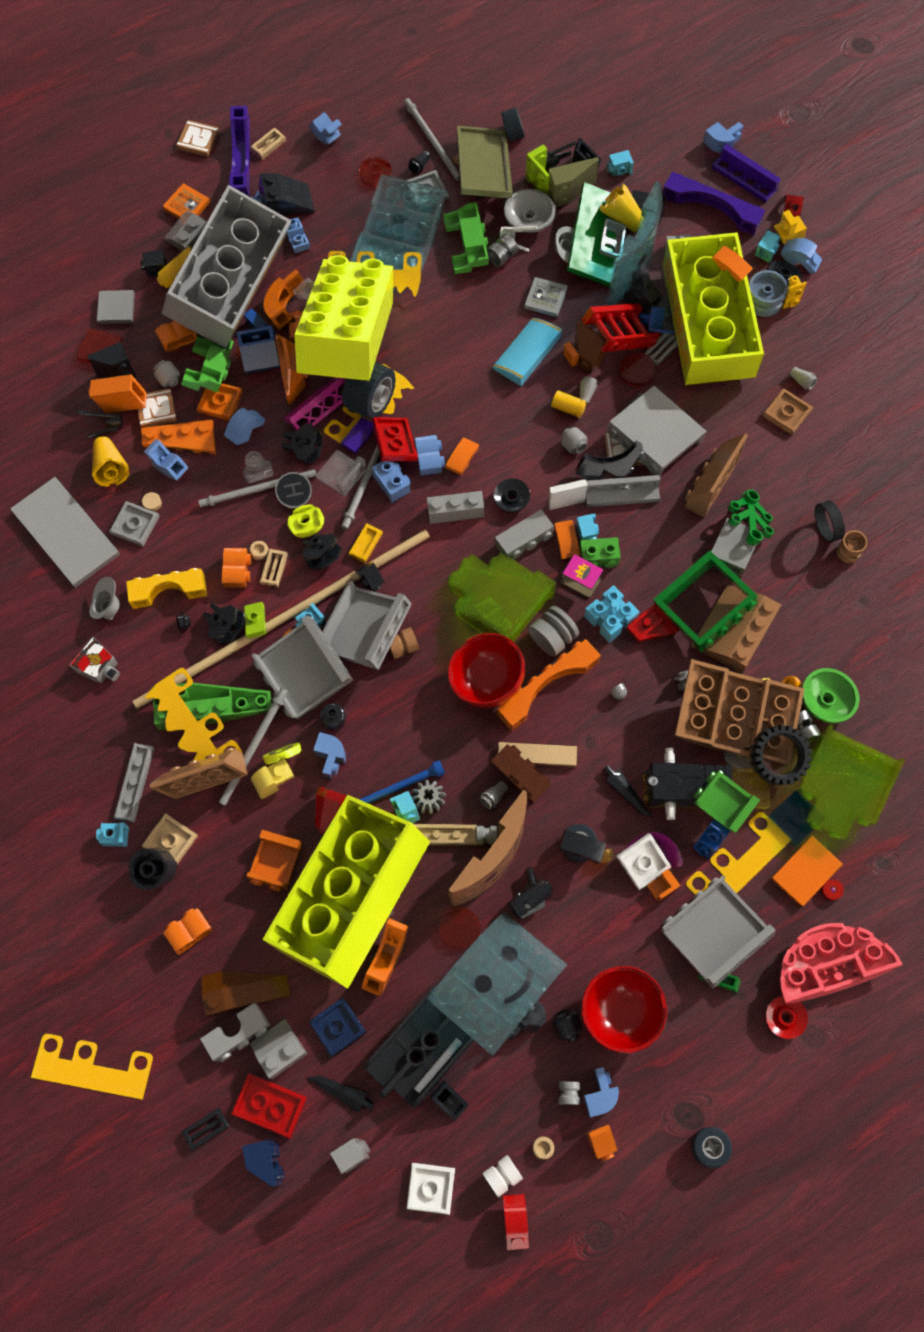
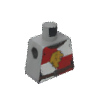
(95, 663)

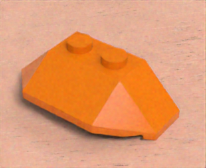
(293, 381)

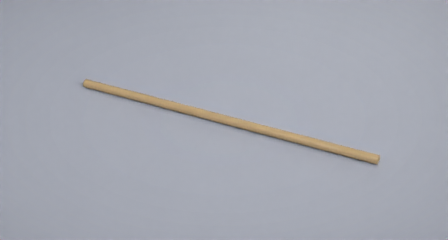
(291, 613)

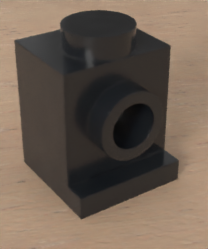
(370, 576)

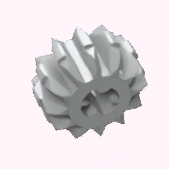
(436, 793)

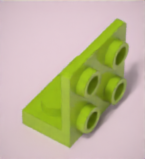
(536, 169)

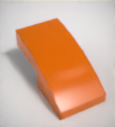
(730, 260)
(461, 456)
(567, 539)

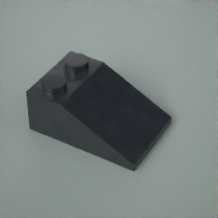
(285, 194)

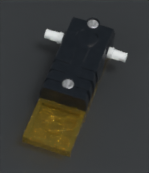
(674, 784)

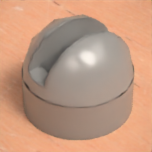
(619, 692)

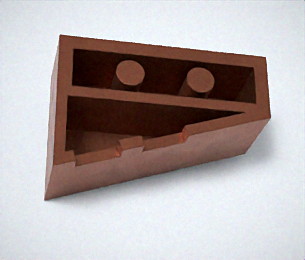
(521, 772)

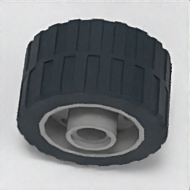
(371, 396)

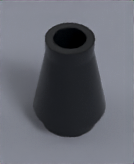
(419, 162)

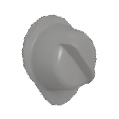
(563, 242)
(104, 601)

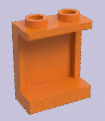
(274, 861)

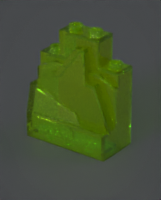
(499, 595)
(847, 783)

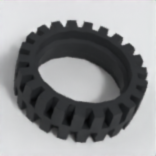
(803, 755)

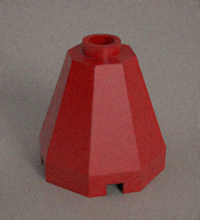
(327, 806)

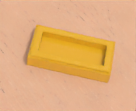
(365, 543)

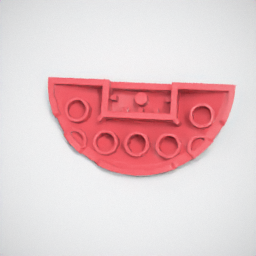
(832, 960)

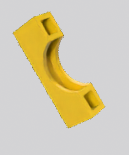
(144, 590)

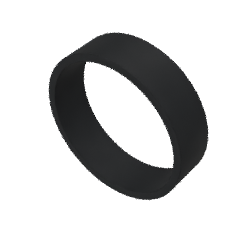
(836, 519)

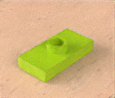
(255, 620)

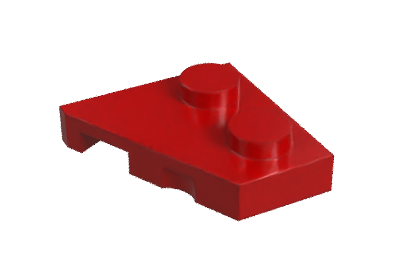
(651, 625)

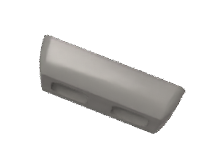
(620, 230)

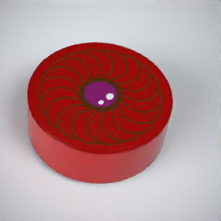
(832, 890)

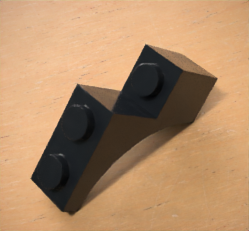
(620, 465)

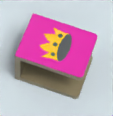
(581, 576)

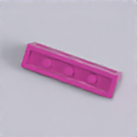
(313, 401)

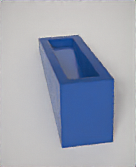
(255, 320)

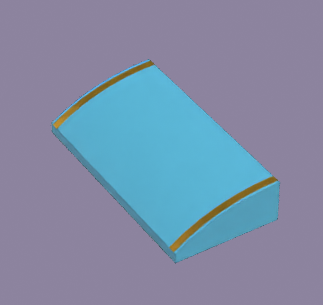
(528, 350)

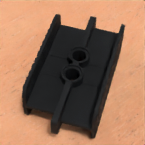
(392, 1061)

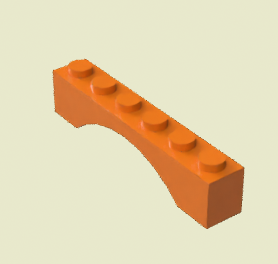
(577, 661)

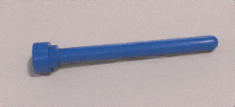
(435, 770)

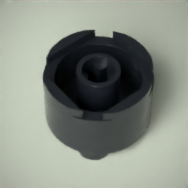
(152, 868)

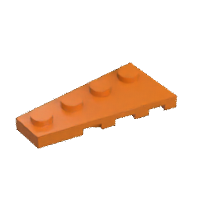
(183, 436)

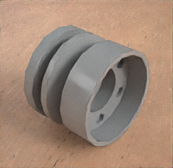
(553, 631)

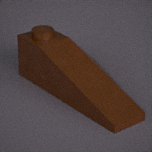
(234, 991)

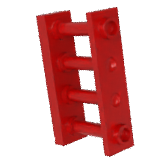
(620, 313)

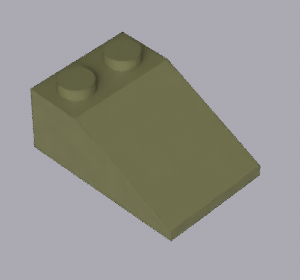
(567, 180)

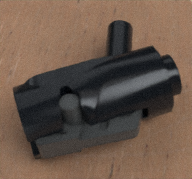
(532, 898)

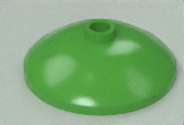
(836, 689)

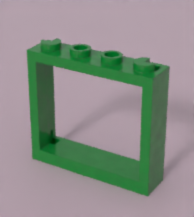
(689, 578)

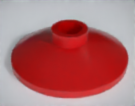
(797, 1018)

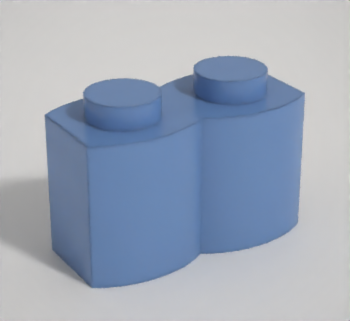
(428, 455)

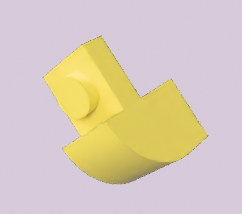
(270, 777)

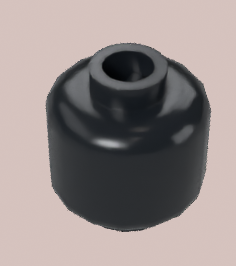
(333, 717)
(567, 1025)

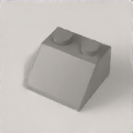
(185, 231)
(278, 1049)

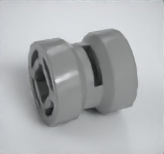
(486, 835)
(569, 1093)

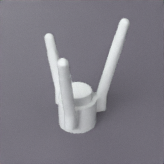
(512, 231)

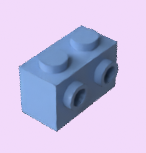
(391, 479)

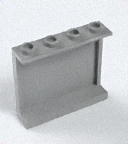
(660, 428)
(365, 625)
(304, 667)
(716, 931)

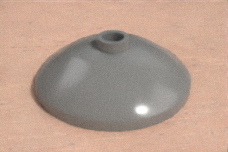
(529, 209)

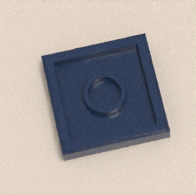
(337, 1027)

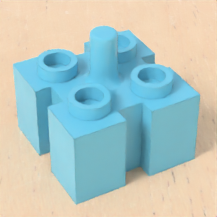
(611, 613)

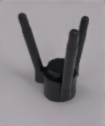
(552, 157)
(113, 420)

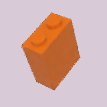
(118, 393)

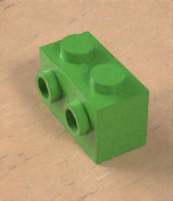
(601, 551)

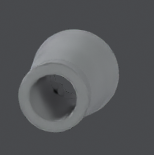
(804, 378)
(587, 388)
(493, 795)

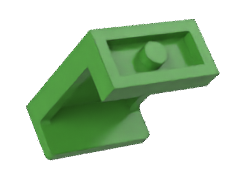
(725, 801)

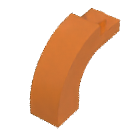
(278, 297)
(385, 958)

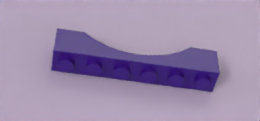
(240, 149)
(744, 215)

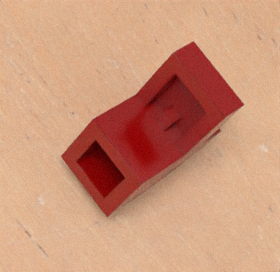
(516, 1222)

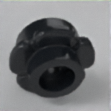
(183, 621)

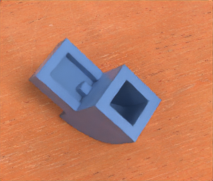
(325, 129)
(717, 136)
(802, 251)
(241, 425)
(164, 461)
(331, 749)
(605, 1099)

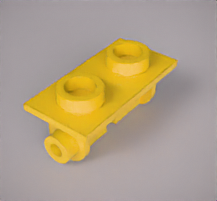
(794, 292)

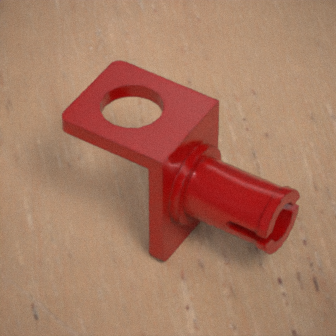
(794, 204)

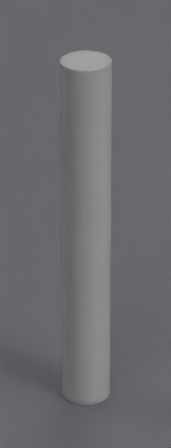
(427, 1078)

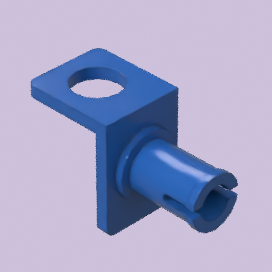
(655, 320)

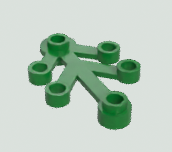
(751, 499)

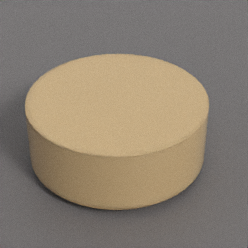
(151, 501)
(259, 550)
(543, 1147)

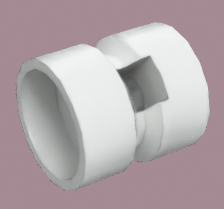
(502, 1176)

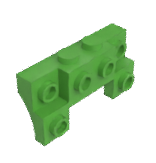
(472, 236)
(213, 368)

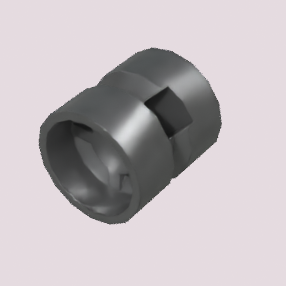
(502, 250)
(806, 727)

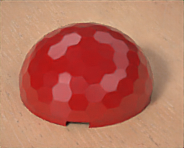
(486, 670)
(624, 1009)

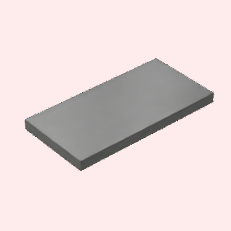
(65, 532)

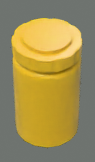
(568, 404)

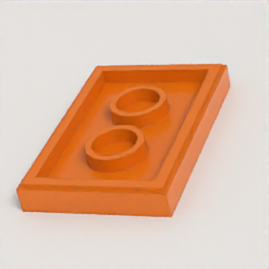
(806, 871)

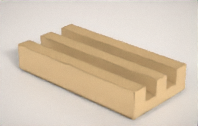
(270, 145)
(270, 582)

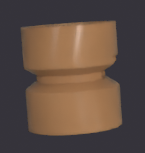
(852, 546)
(404, 642)

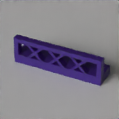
(750, 171)

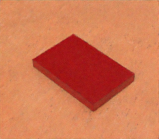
(394, 439)
(269, 1105)

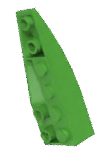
(225, 701)

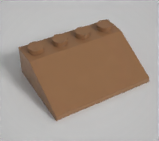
(715, 475)
(742, 639)
(201, 774)

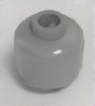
(166, 373)
(574, 440)

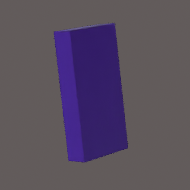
(358, 435)

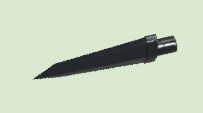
(622, 786)
(349, 1095)

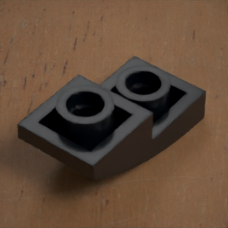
(582, 845)

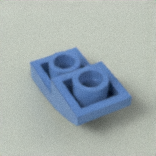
(297, 236)

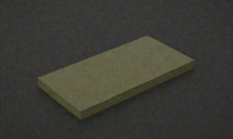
(484, 162)

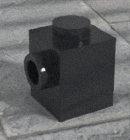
(153, 262)

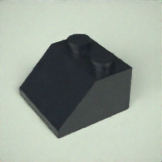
(111, 362)

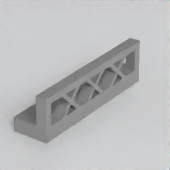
(622, 491)

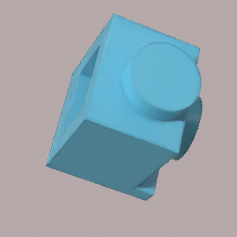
(620, 163)
(768, 246)
(586, 527)
(313, 612)
(405, 807)
(118, 838)

